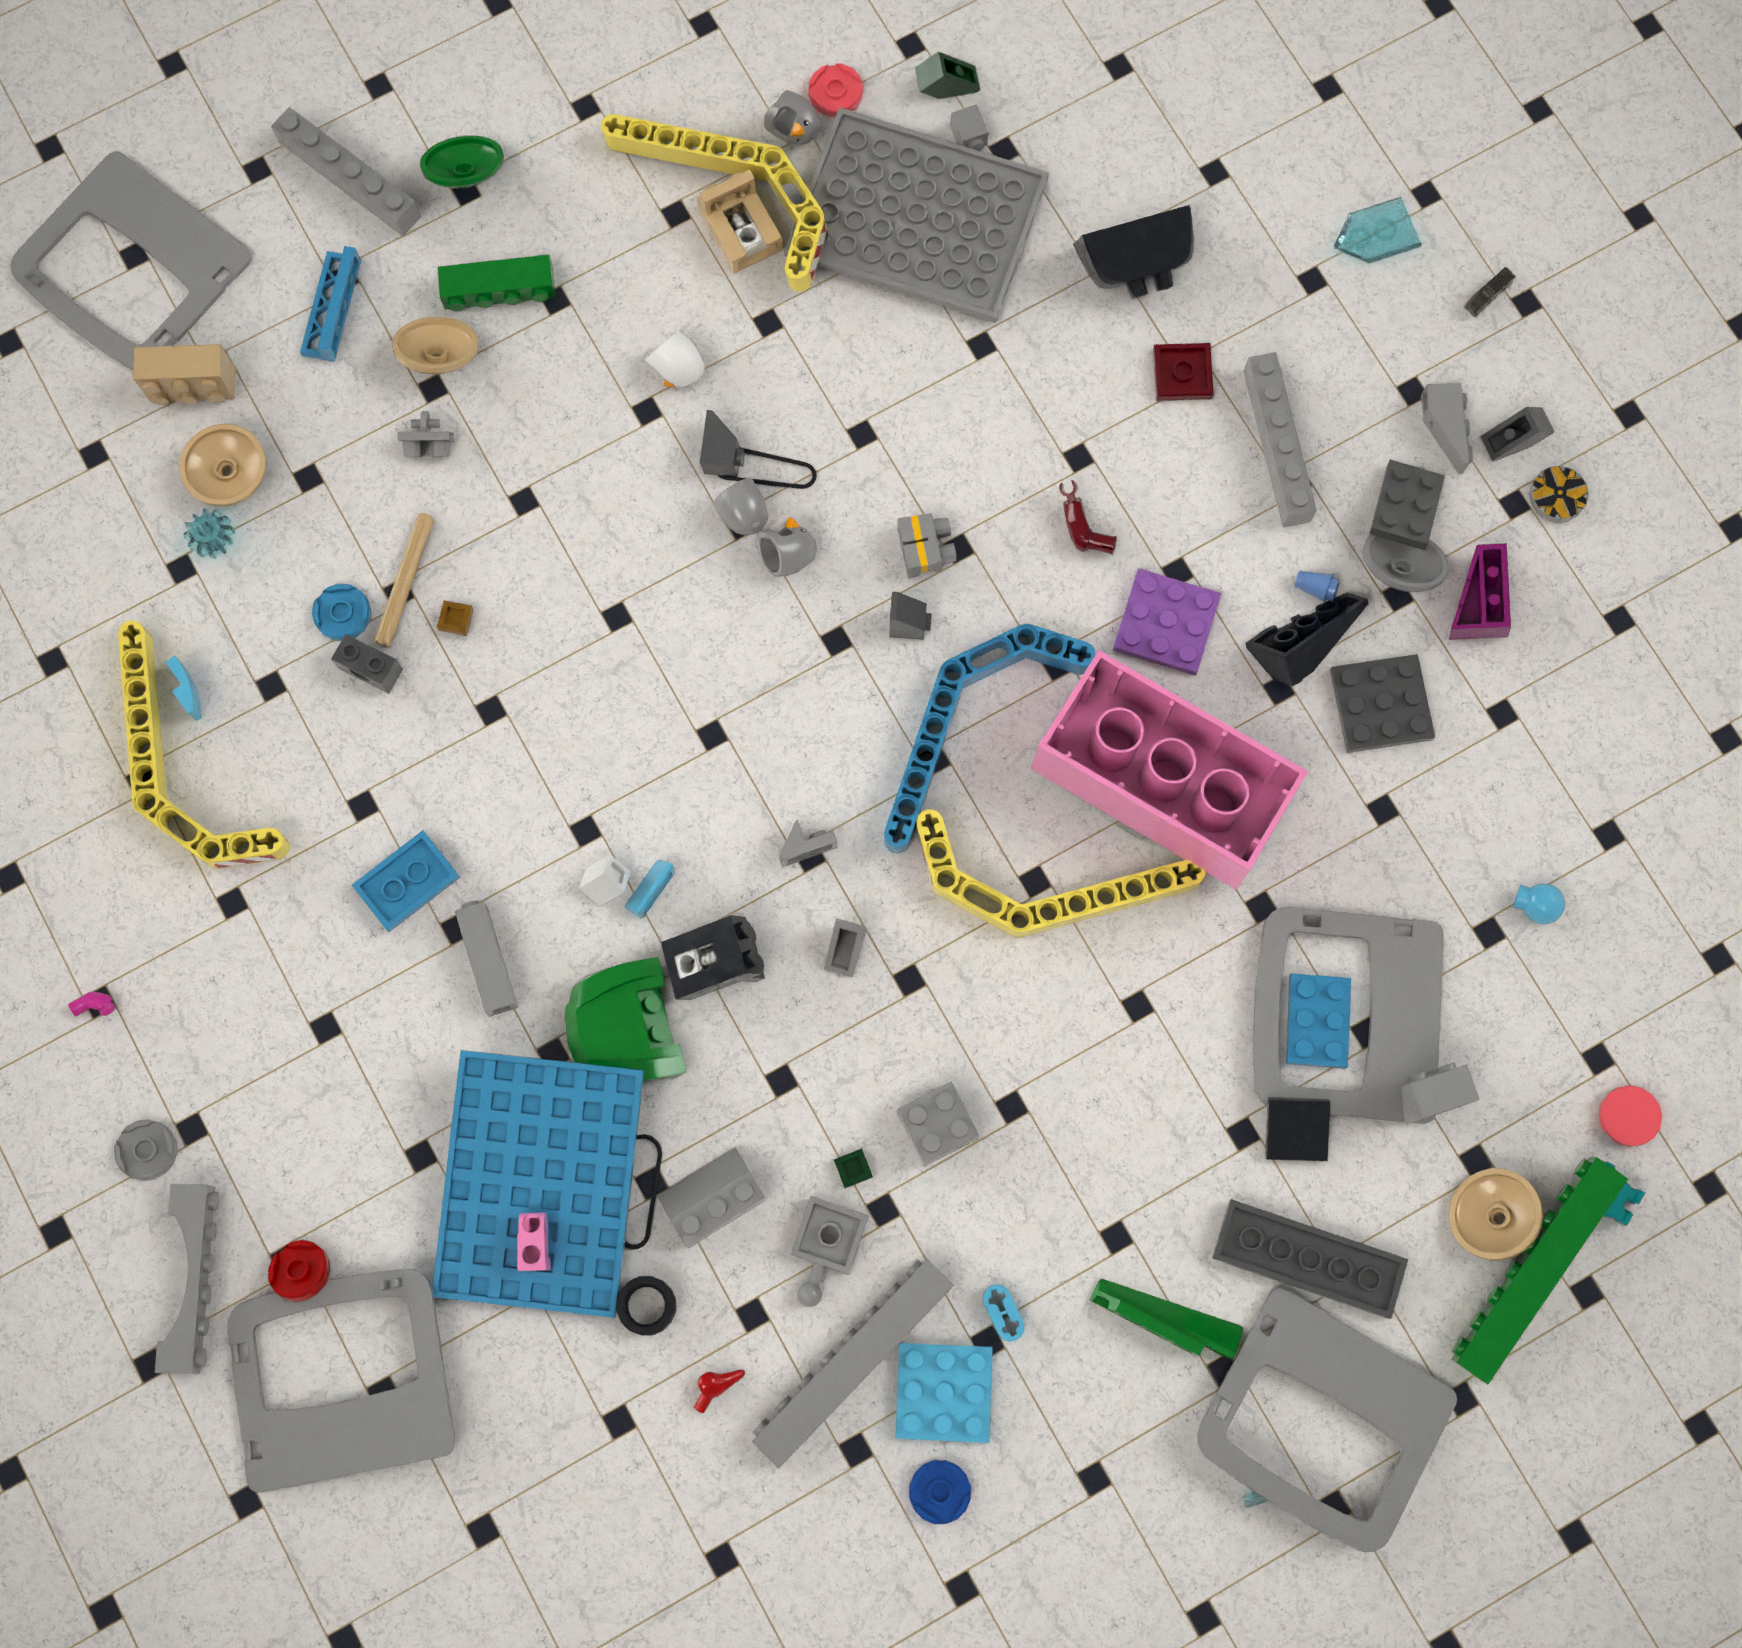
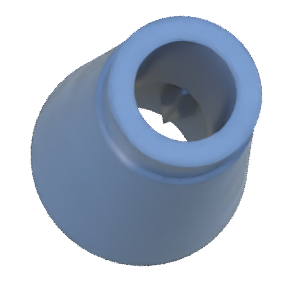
(1318, 584)

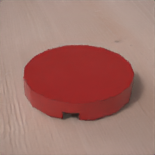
(299, 1271)

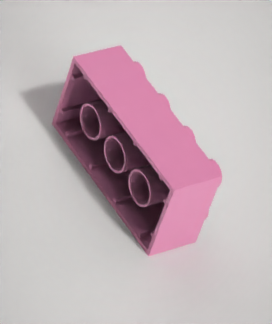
(1167, 769)

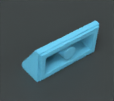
(650, 888)

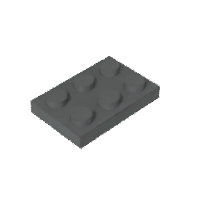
(1407, 504)

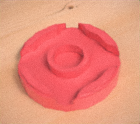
(835, 88)
(1630, 1116)

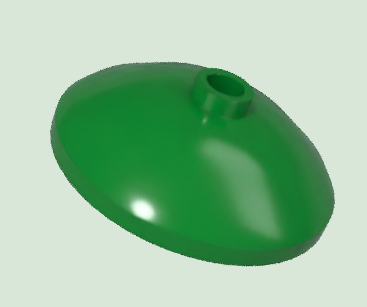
(462, 161)

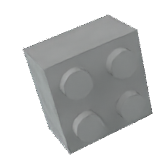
(937, 1124)

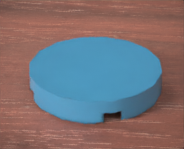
(341, 611)

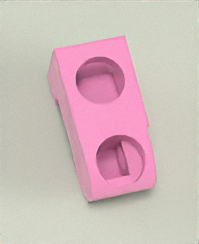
(533, 1242)

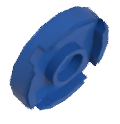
(939, 1492)

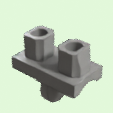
(412, 440)

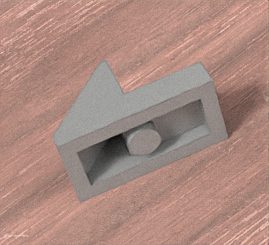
(799, 849)

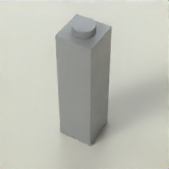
(486, 958)

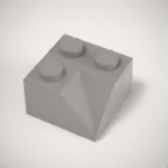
(1441, 1092)

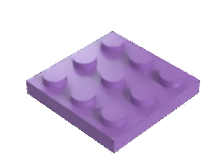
(1167, 621)

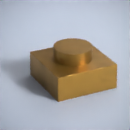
(455, 618)

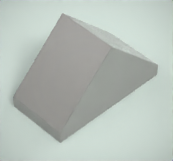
(845, 947)

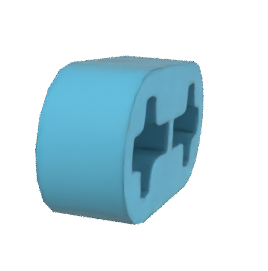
(1010, 1309)

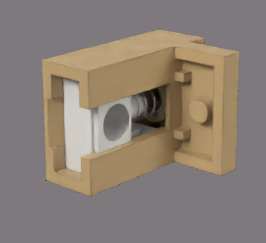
(728, 203)

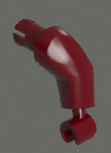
(1079, 528)

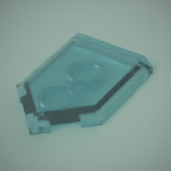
(1378, 232)

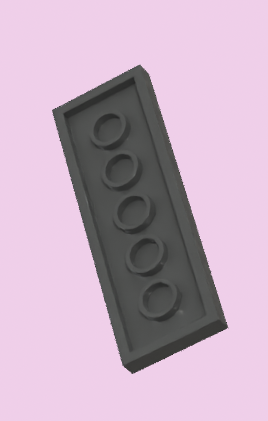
(1310, 1259)

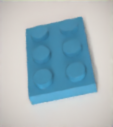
(405, 881)
(1318, 1021)

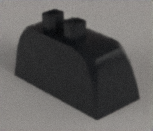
(1139, 251)

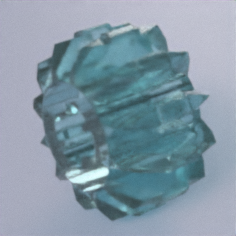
(209, 533)

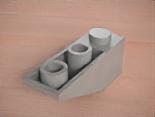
(1444, 417)

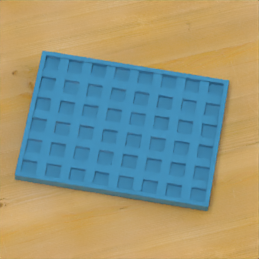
(536, 1142)

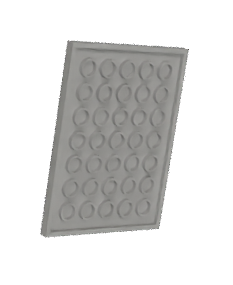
(922, 213)

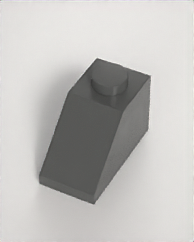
(1517, 433)
(720, 448)
(908, 617)

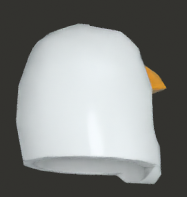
(677, 361)

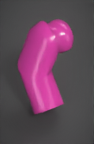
(92, 1000)

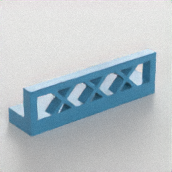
(336, 308)

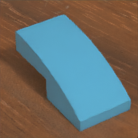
(186, 692)

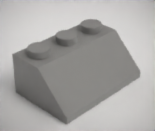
(711, 1198)

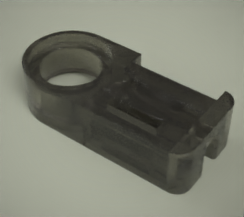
(1490, 292)

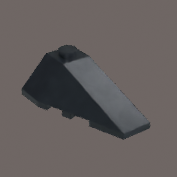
(1301, 646)

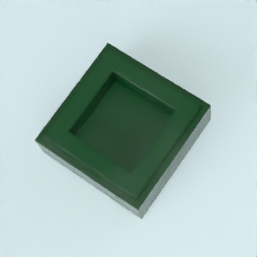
(853, 1168)

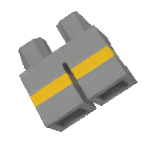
(920, 543)

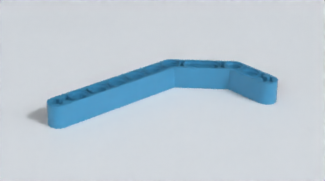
(952, 690)

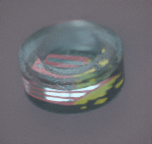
(1252, 1499)

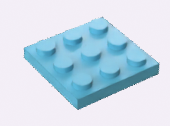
(944, 1392)

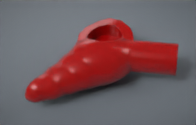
(714, 1385)

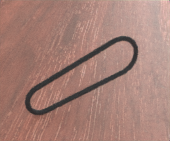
(782, 484)
(654, 1190)

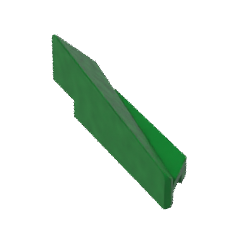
(1169, 1321)

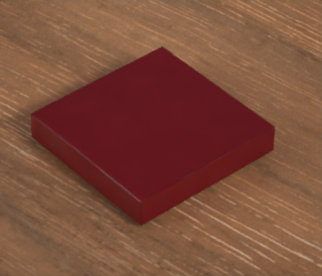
(1183, 371)

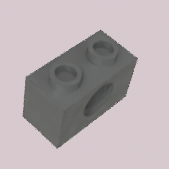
(367, 663)

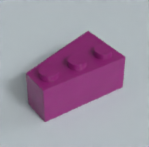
(1485, 596)

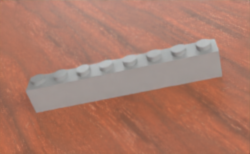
(852, 1363)

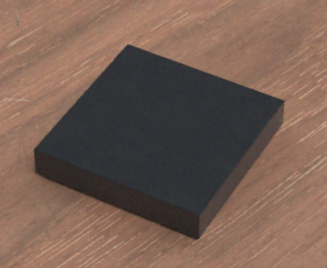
(1297, 1129)

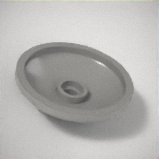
(1404, 565)

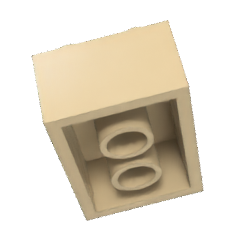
(184, 373)

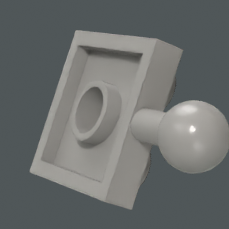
(835, 1256)

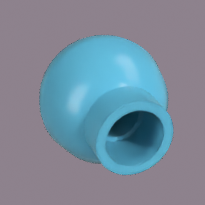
(1540, 903)

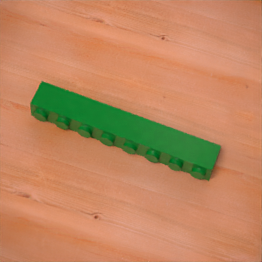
(1539, 1269)

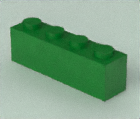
(496, 282)

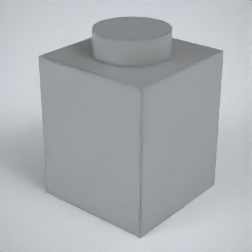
(969, 128)

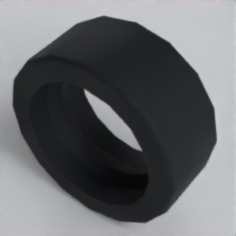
(623, 1305)

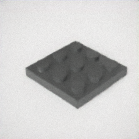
(1382, 703)

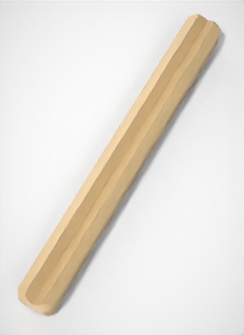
(404, 580)

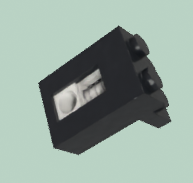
(734, 951)

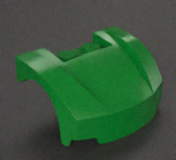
(622, 1021)

